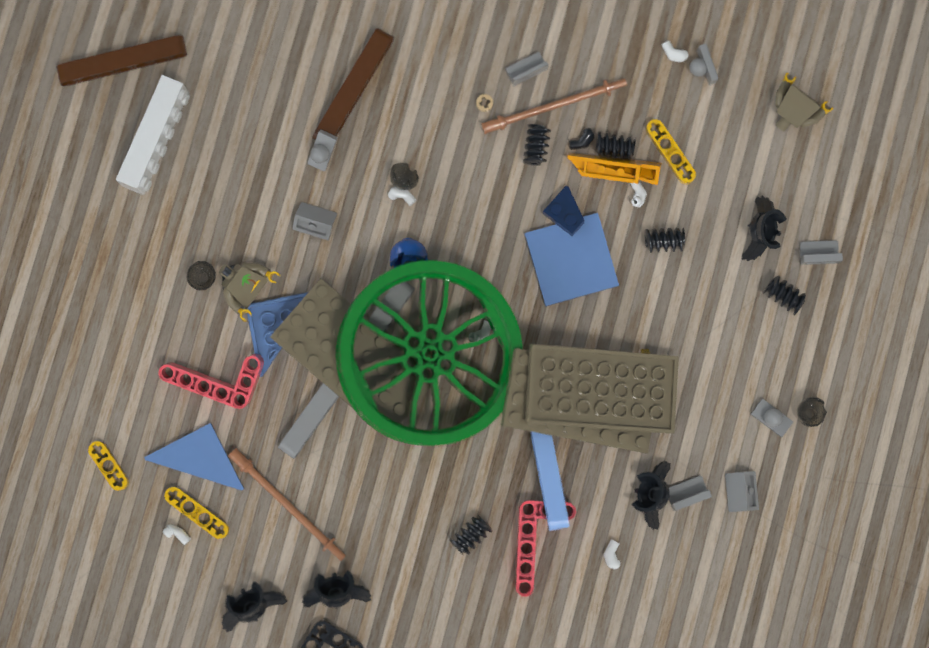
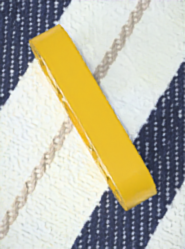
(104, 451)

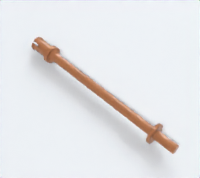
(502, 122)
(247, 466)

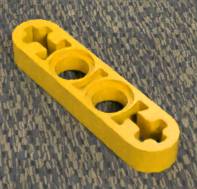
(668, 153)
(195, 514)

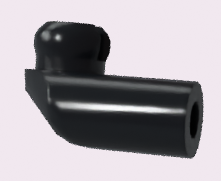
(584, 141)

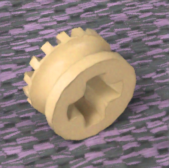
(479, 100)

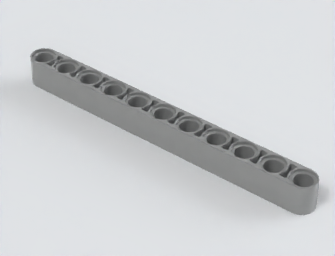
(325, 398)

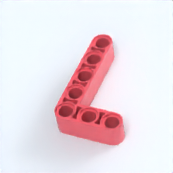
(215, 384)
(531, 539)

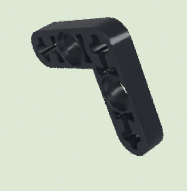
(328, 637)

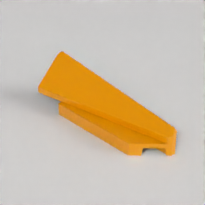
(616, 168)

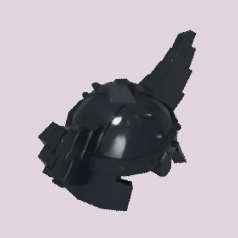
(763, 228)
(652, 493)
(335, 591)
(249, 605)

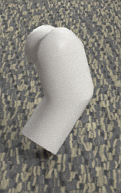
(674, 54)
(395, 193)
(639, 195)
(484, 332)
(178, 532)
(610, 556)

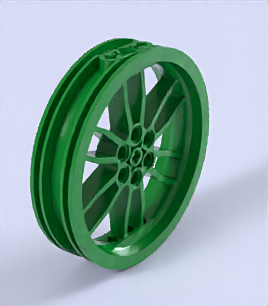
(499, 317)

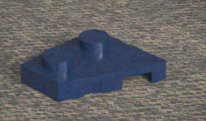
(565, 212)

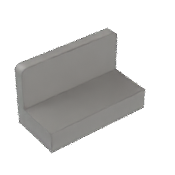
(526, 68)
(314, 221)
(820, 252)
(742, 491)
(688, 493)

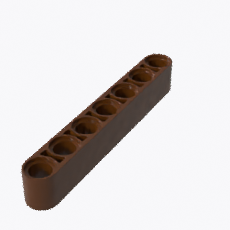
(121, 60)
(355, 83)

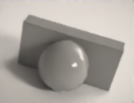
(704, 65)
(322, 150)
(771, 418)

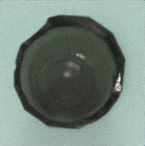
(403, 177)
(201, 275)
(811, 411)

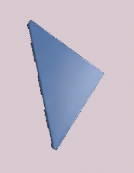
(265, 320)
(200, 456)

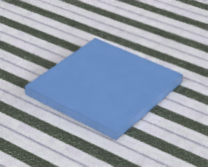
(571, 264)

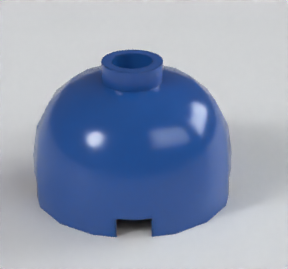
(407, 252)

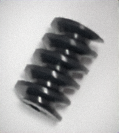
(536, 145)
(615, 146)
(664, 239)
(785, 294)
(471, 535)

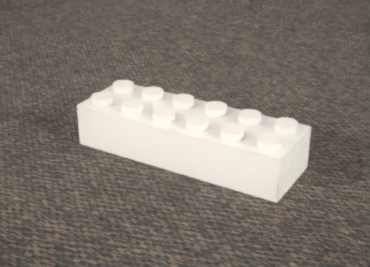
(153, 135)

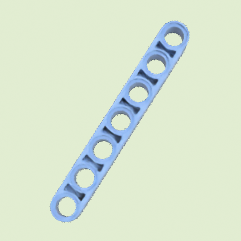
(550, 481)

